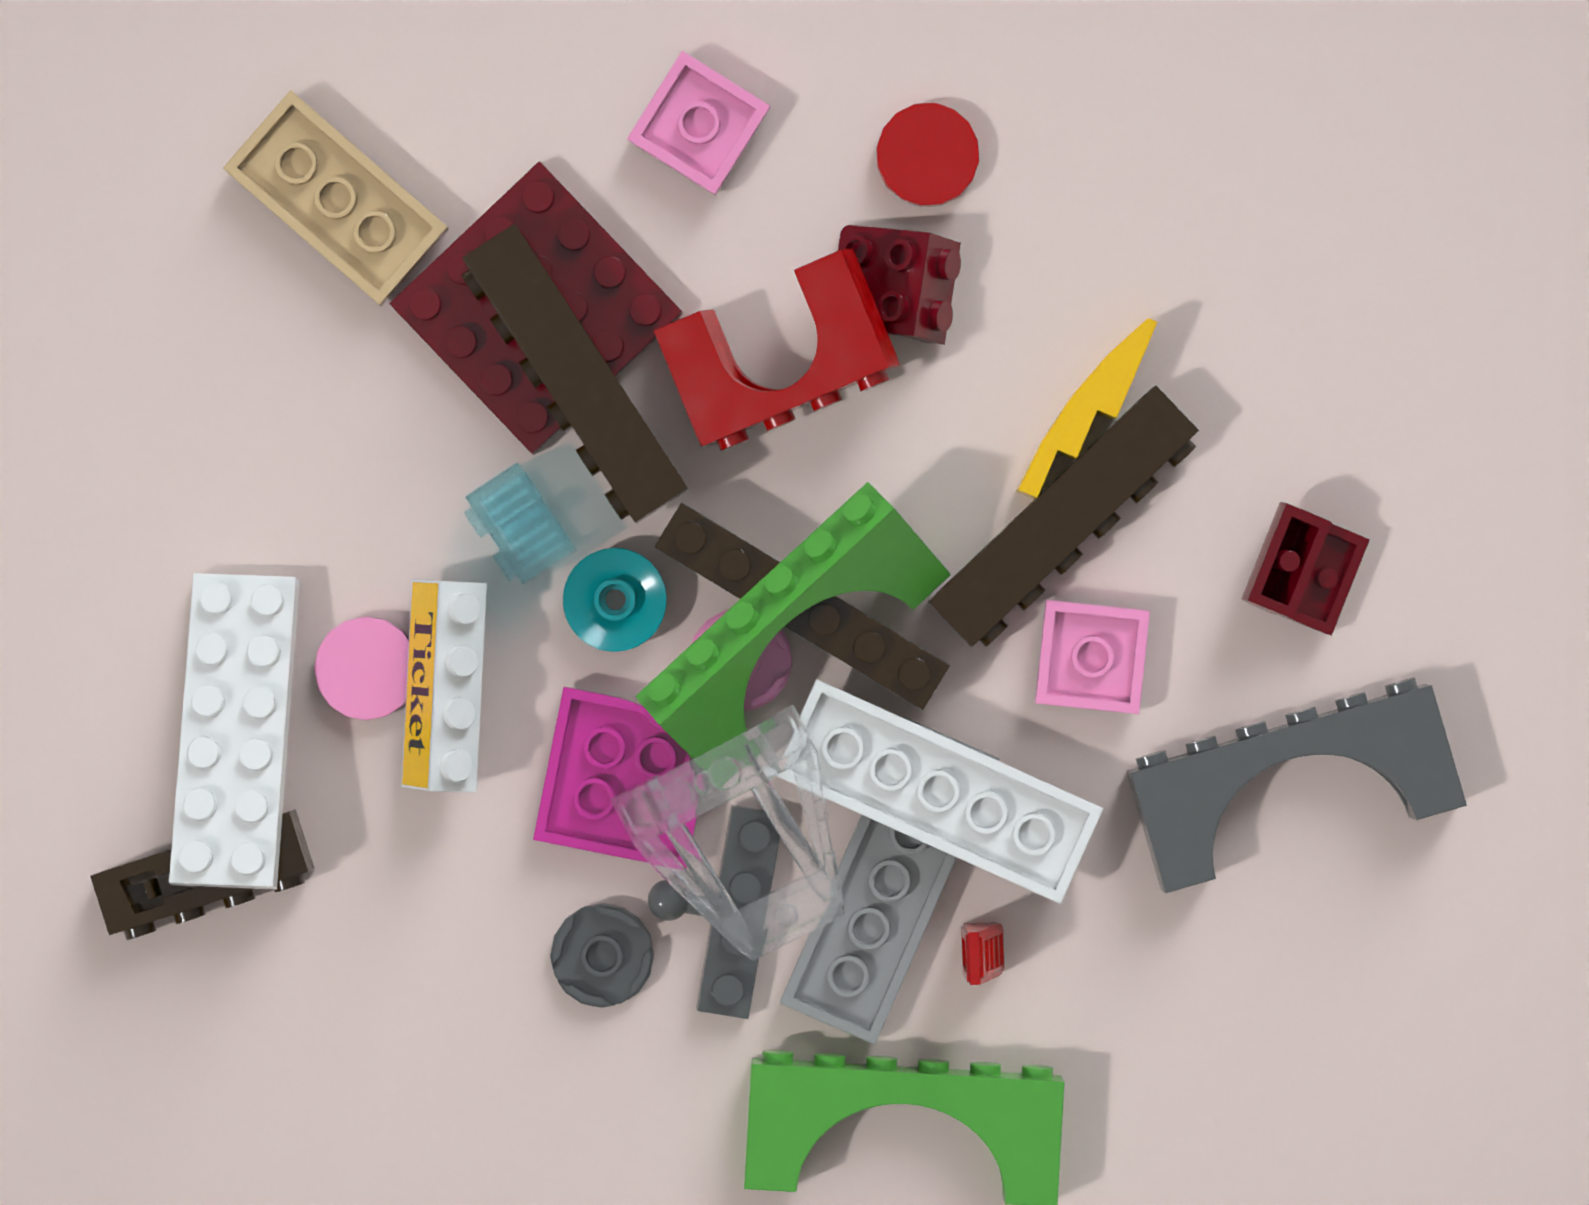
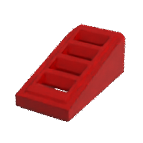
(982, 951)

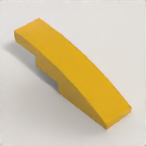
(1098, 394)

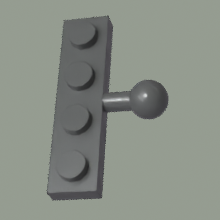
(747, 875)

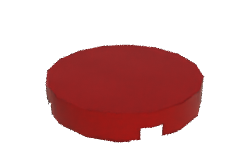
(927, 154)

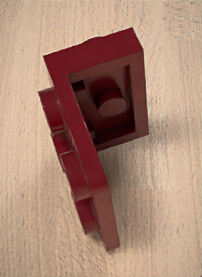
(908, 278)

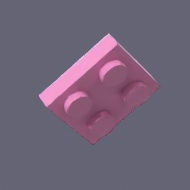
(698, 123)
(1092, 657)

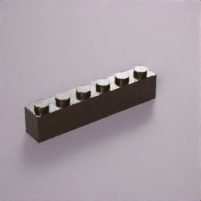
(574, 374)
(1063, 516)
(828, 624)

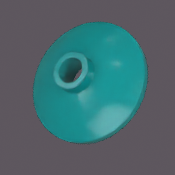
(586, 599)

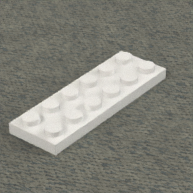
(234, 731)
(946, 793)

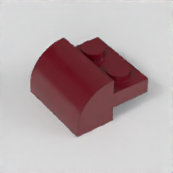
(1305, 569)

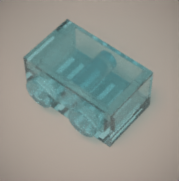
(519, 524)

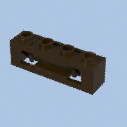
(121, 900)

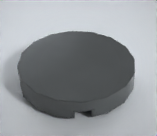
(602, 955)

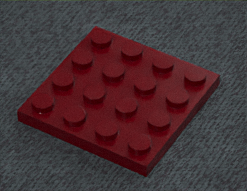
(590, 269)

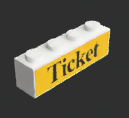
(444, 686)

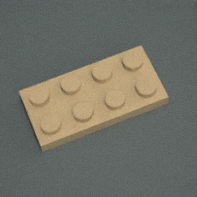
(335, 198)

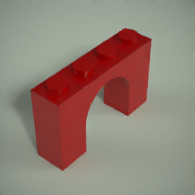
(849, 351)

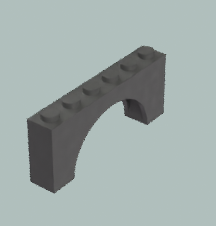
(1187, 794)

